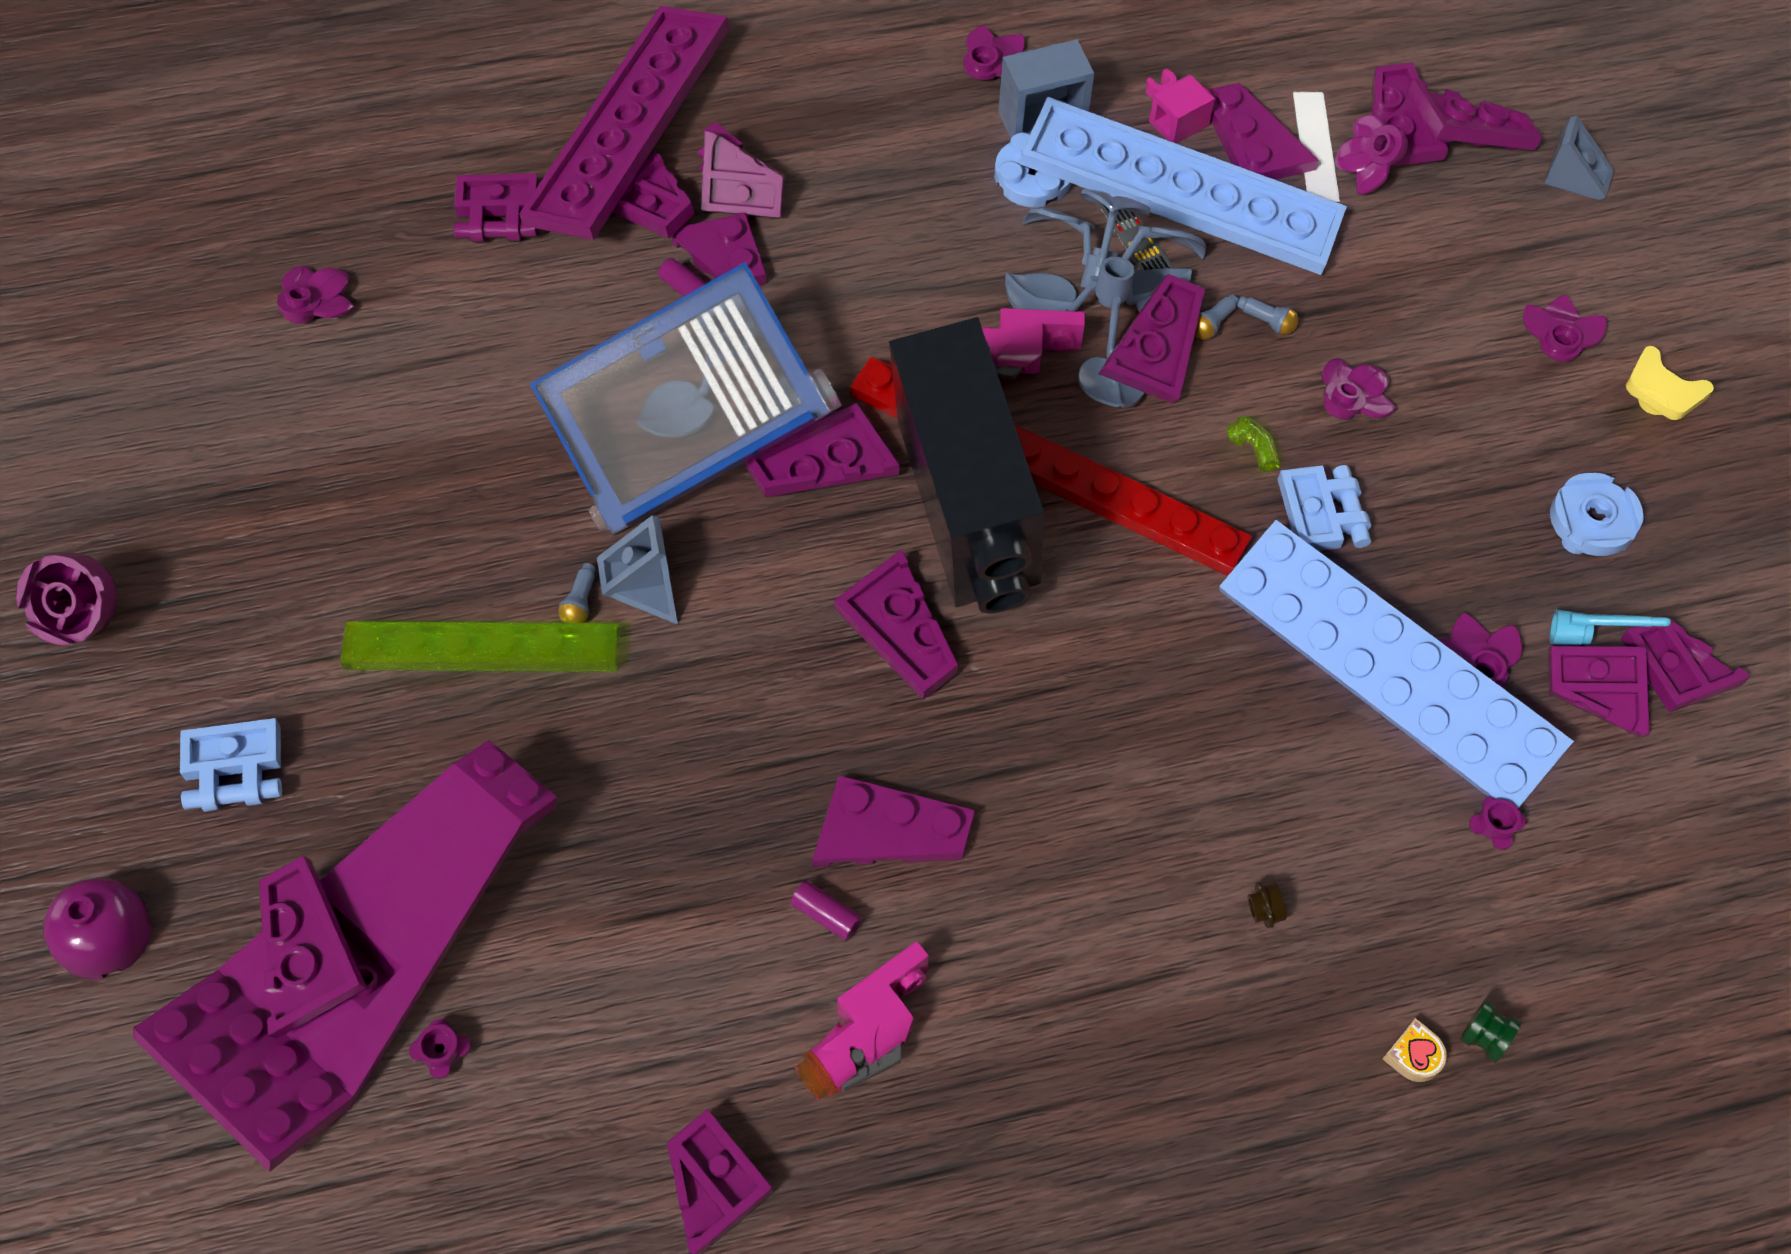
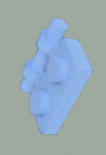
(1312, 511)
(230, 751)

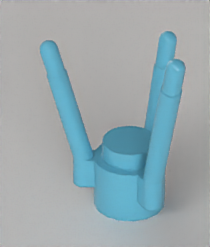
(1577, 628)

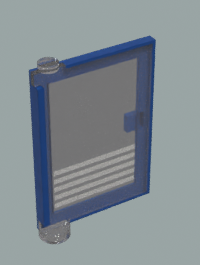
(681, 399)

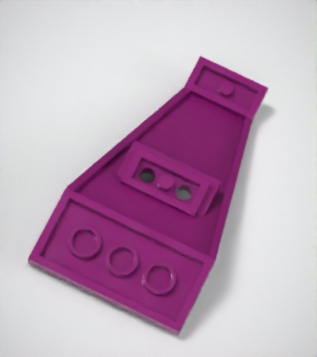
(400, 912)

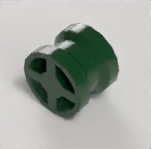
(1490, 1030)

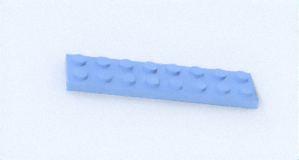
(1184, 185)
(1395, 666)

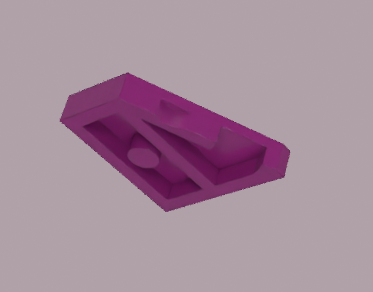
(1682, 666)

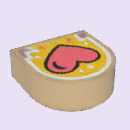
(1417, 1053)

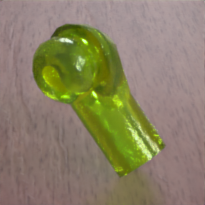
(1258, 438)

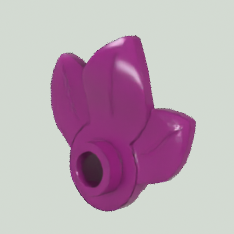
(987, 53)
(1367, 152)
(313, 294)
(1562, 330)
(1355, 390)
(1485, 651)

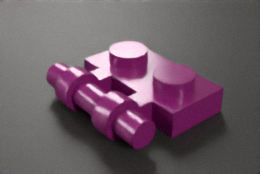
(493, 196)

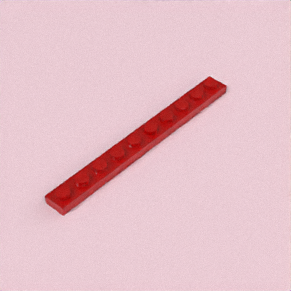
(1097, 488)

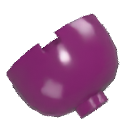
(67, 597)
(96, 927)

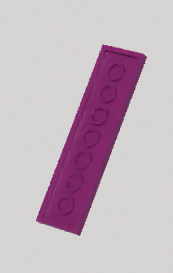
(625, 123)

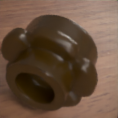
(1267, 904)

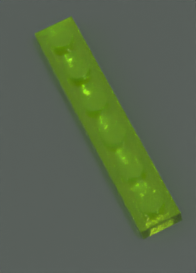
(480, 646)

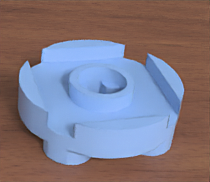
(1018, 184)
(1590, 536)

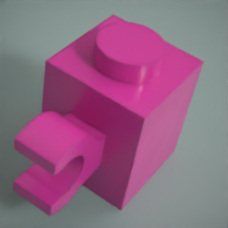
(1179, 106)

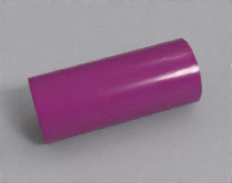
(679, 277)
(826, 910)

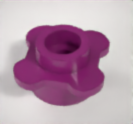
(1506, 813)
(432, 1036)

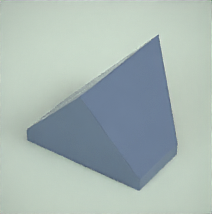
(1579, 163)
(638, 571)

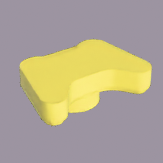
(1663, 391)

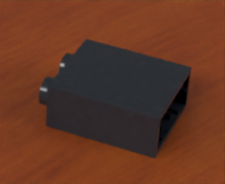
(968, 465)

